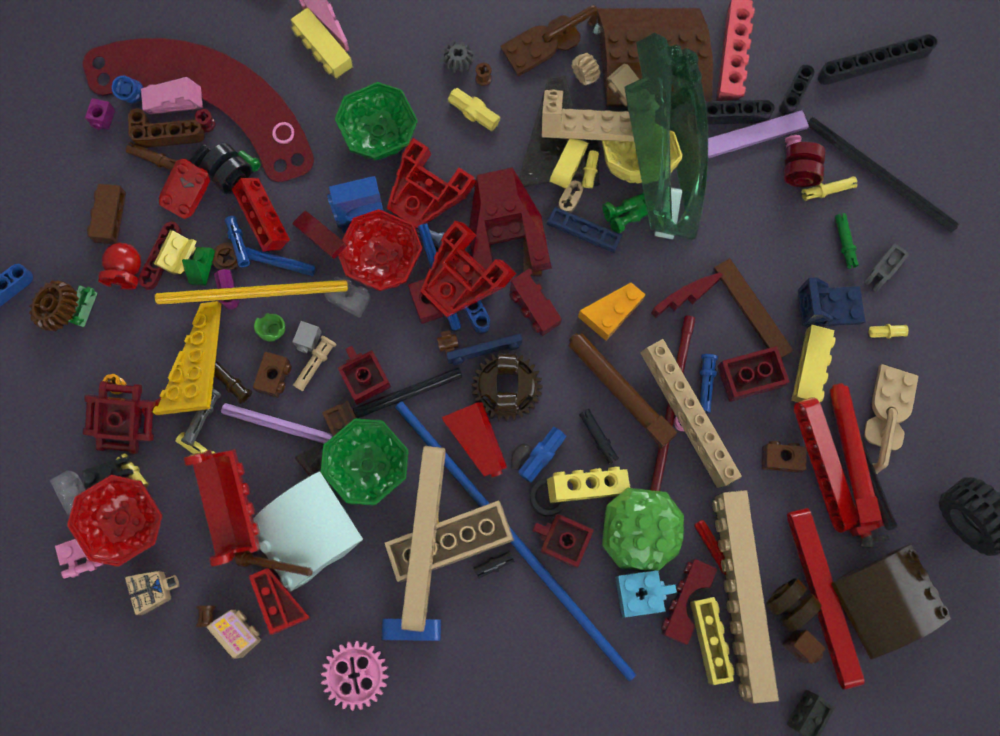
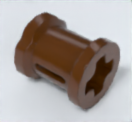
(485, 75)
(205, 615)

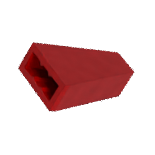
(477, 438)

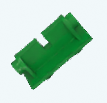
(86, 300)

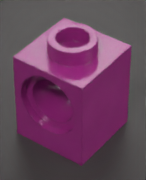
(96, 108)

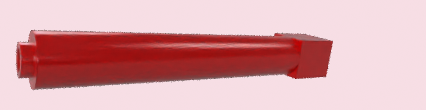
(855, 458)

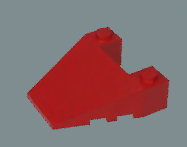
(421, 195)
(457, 277)

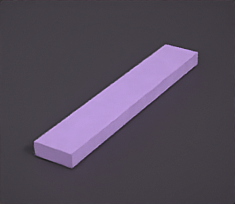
(756, 134)

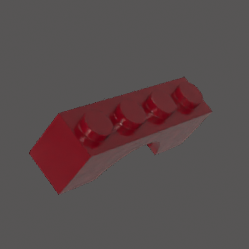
(678, 624)

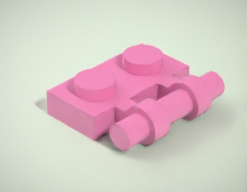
(69, 554)

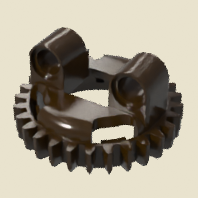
(507, 402)

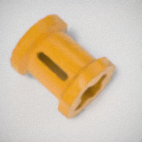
(114, 378)

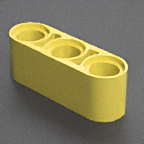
(568, 162)

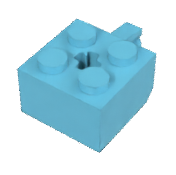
(653, 591)

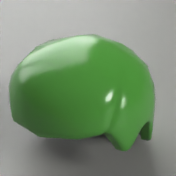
(270, 327)

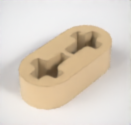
(567, 195)

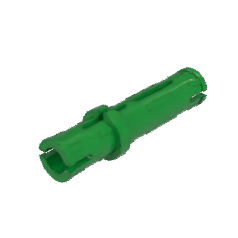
(848, 247)

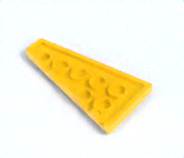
(194, 367)

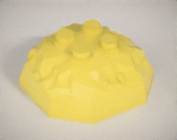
(623, 161)

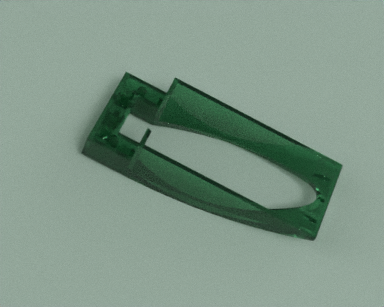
(652, 115)

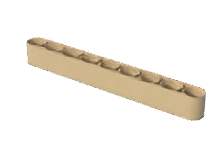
(423, 539)

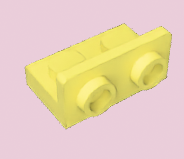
(173, 251)

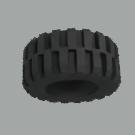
(973, 514)

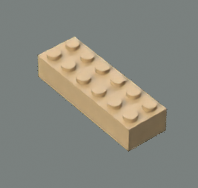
(456, 539)

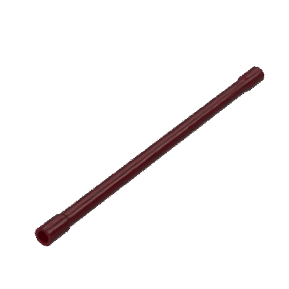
(687, 331)

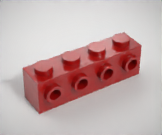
(260, 214)

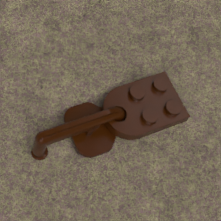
(542, 42)

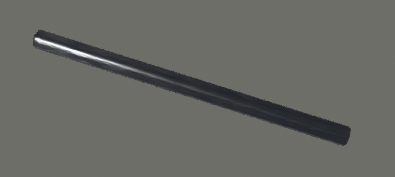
(883, 174)

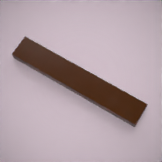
(752, 308)

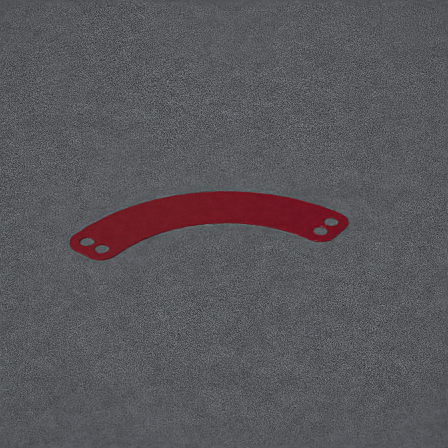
(223, 84)

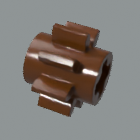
(447, 341)

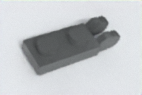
(887, 265)

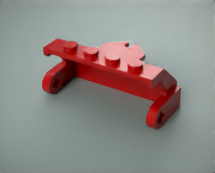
(225, 504)

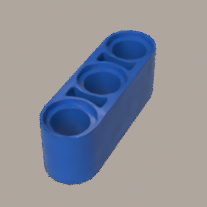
(14, 283)
(476, 315)
(393, 631)

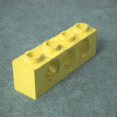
(560, 492)

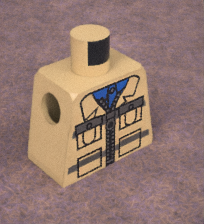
(150, 590)

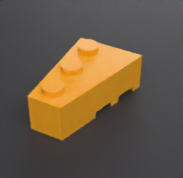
(612, 310)

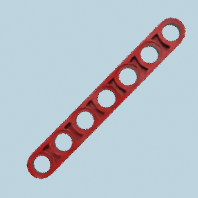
(826, 464)

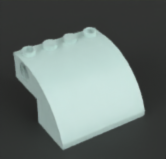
(306, 529)

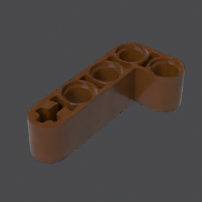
(189, 131)

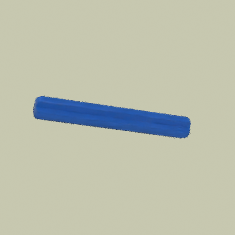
(280, 261)

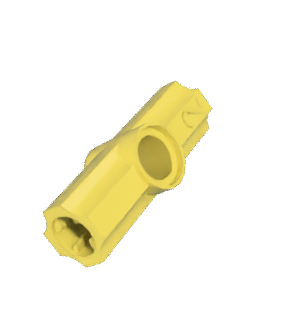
(474, 109)

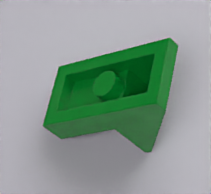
(199, 268)

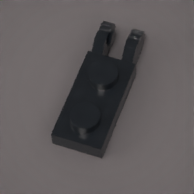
(98, 473)

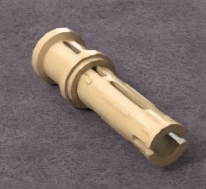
(316, 353)

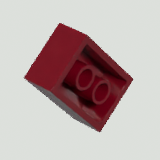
(753, 373)

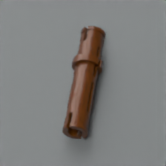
(160, 160)

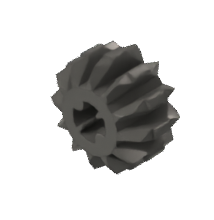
(458, 57)

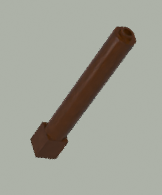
(654, 424)

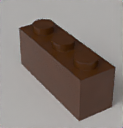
(106, 214)

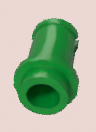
(254, 162)

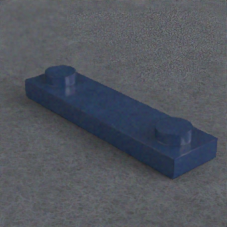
(584, 229)
(458, 356)

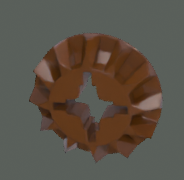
(225, 249)

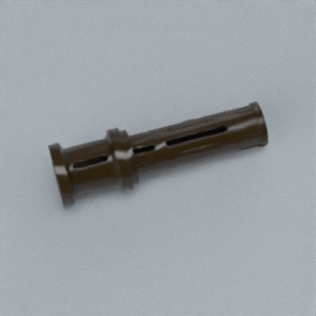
(232, 384)

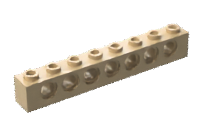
(690, 414)

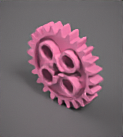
(336, 679)

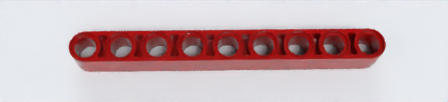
(830, 614)

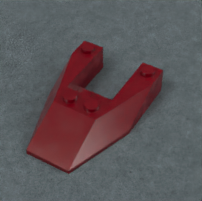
(506, 213)

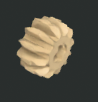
(586, 69)

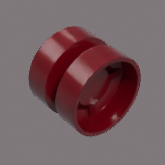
(804, 164)

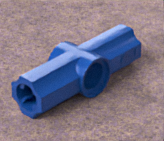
(542, 454)

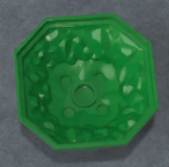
(376, 121)
(364, 462)

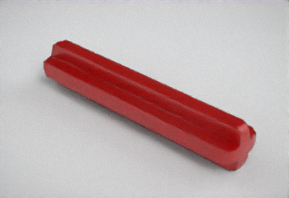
(710, 542)

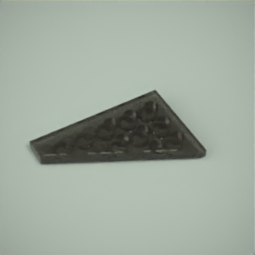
(545, 152)

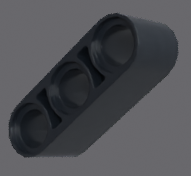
(801, 84)

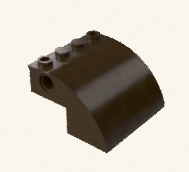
(891, 602)

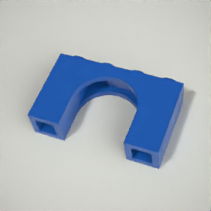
(353, 200)

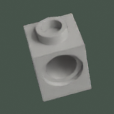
(306, 337)

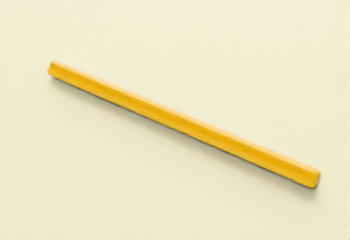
(251, 292)

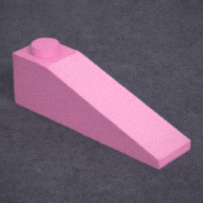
(326, 16)

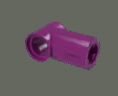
(224, 280)

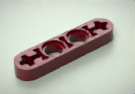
(145, 274)

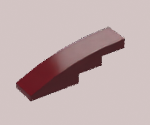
(319, 234)
(690, 292)

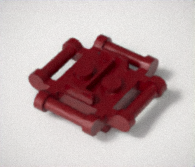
(118, 418)

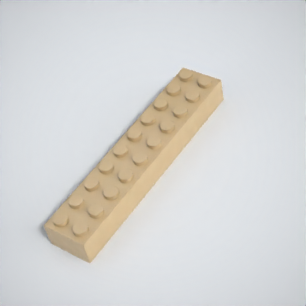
(745, 598)

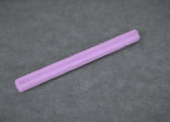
(275, 423)

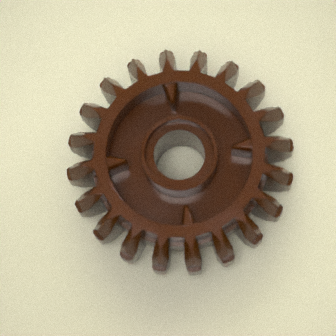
(53, 305)

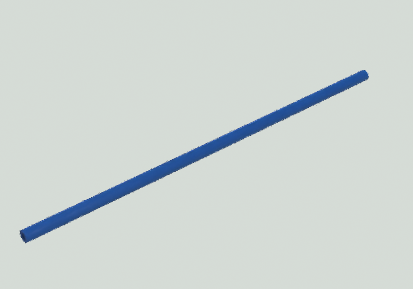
(522, 549)

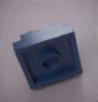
(829, 305)

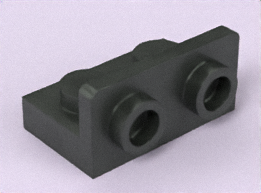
(810, 714)

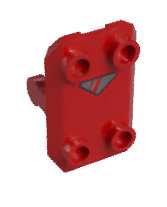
(184, 188)

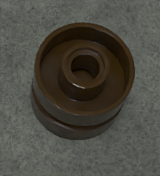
(797, 609)

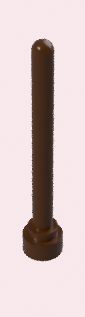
(246, 559)

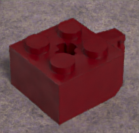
(356, 367)
(553, 545)

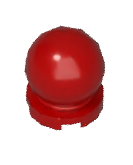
(120, 266)

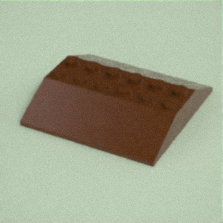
(625, 26)

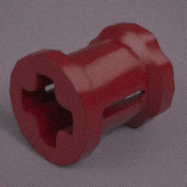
(205, 120)

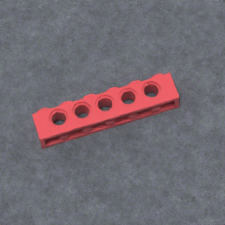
(736, 10)

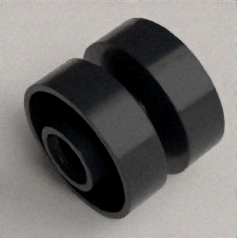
(225, 167)

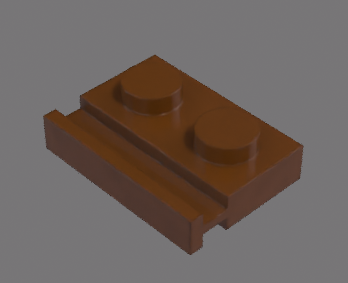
(339, 417)

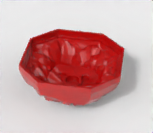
(380, 250)
(115, 520)

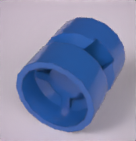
(127, 89)

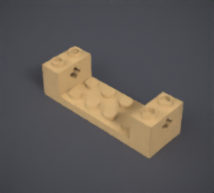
(583, 123)

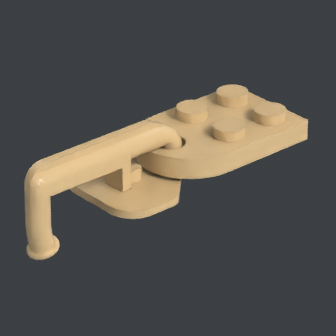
(895, 392)

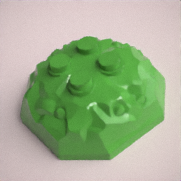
(643, 529)

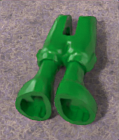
(634, 206)

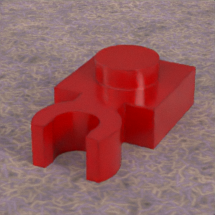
(864, 531)

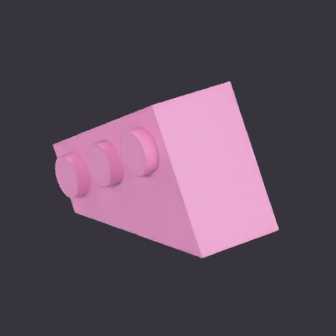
(171, 96)

